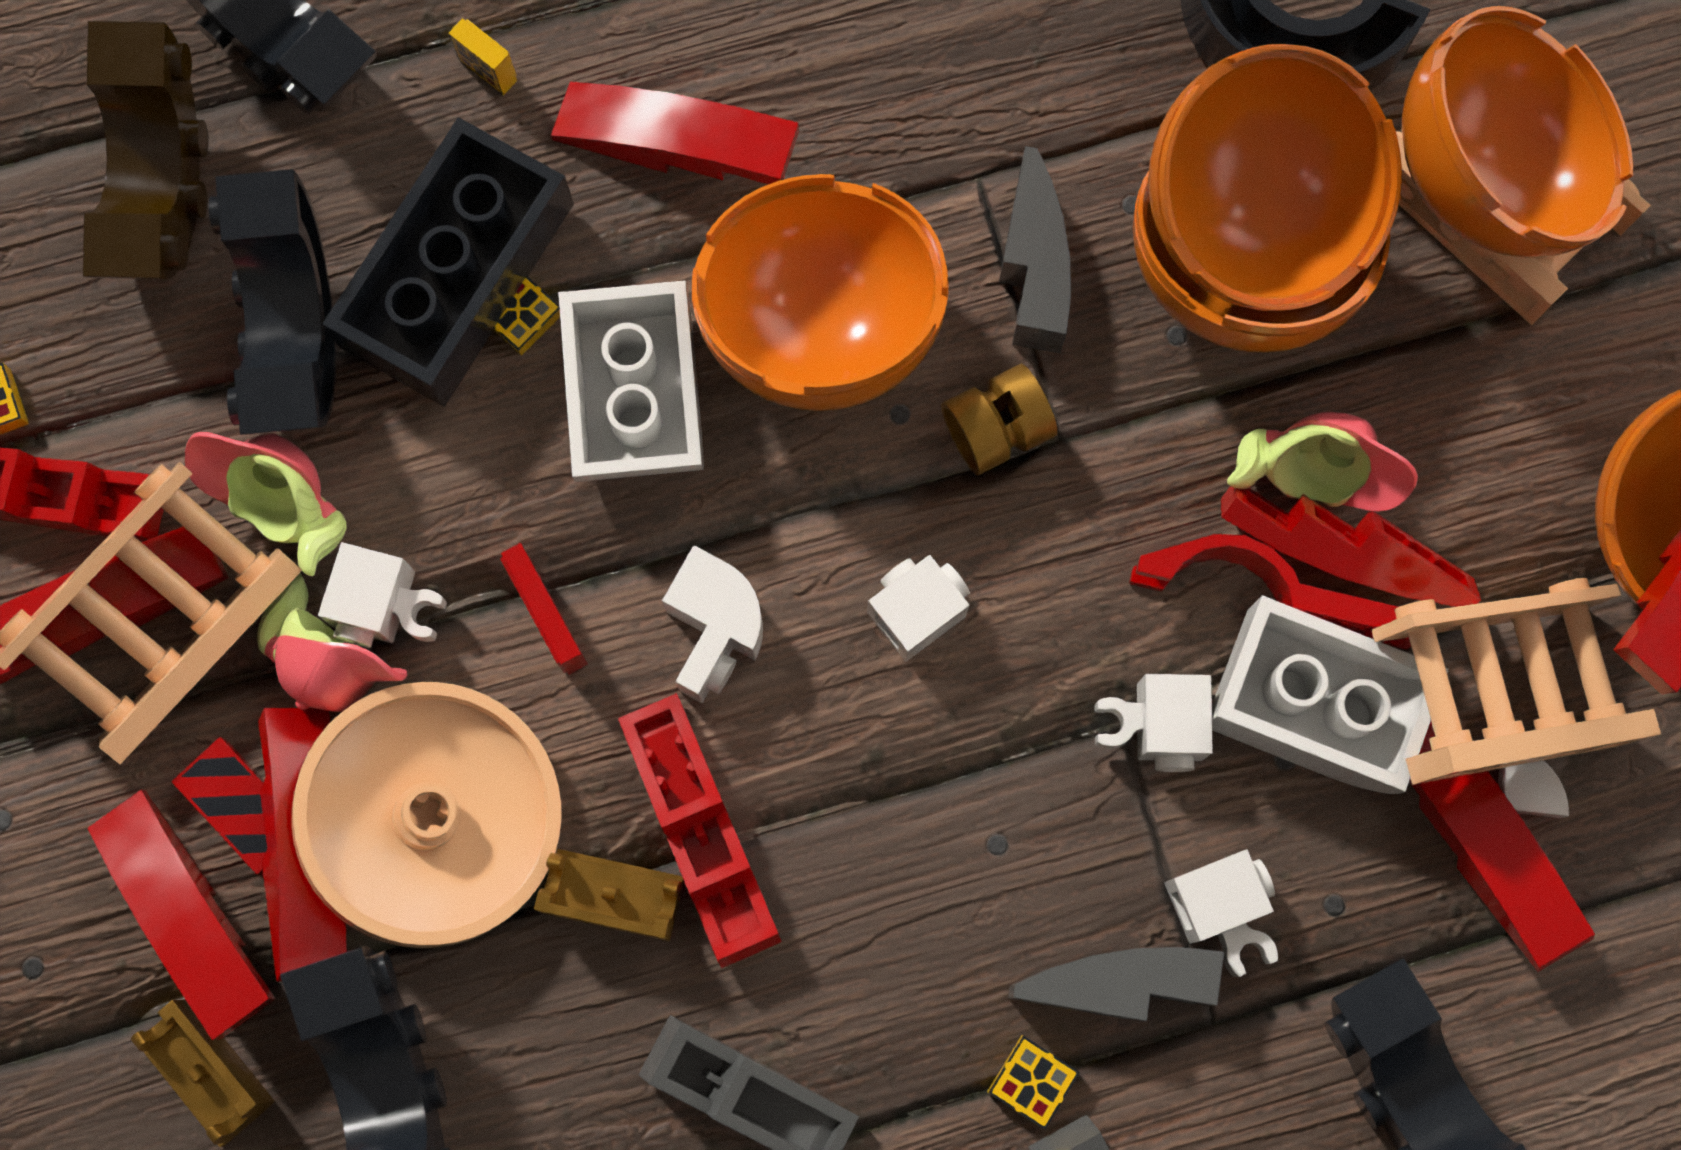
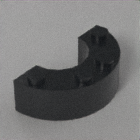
(1367, 37)
(288, 45)
(285, 297)
(370, 1050)
(1405, 1067)

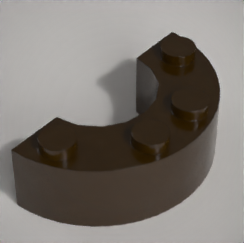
(151, 152)

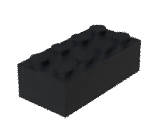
(450, 261)

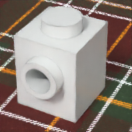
(918, 604)

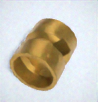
(979, 429)

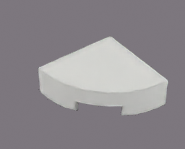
(1534, 790)

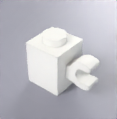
(372, 596)
(1169, 720)
(1221, 902)

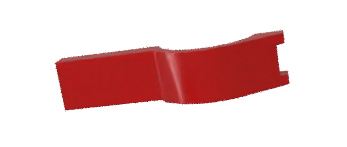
(1350, 612)

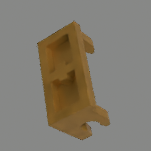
(610, 894)
(203, 1072)

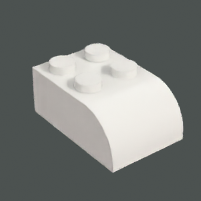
(631, 381)
(1322, 698)

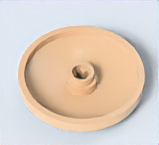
(426, 814)

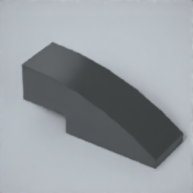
(1038, 259)
(1124, 981)
(743, 1092)

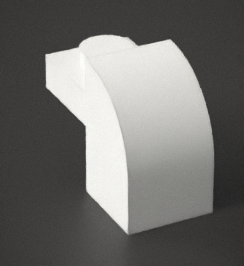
(721, 606)

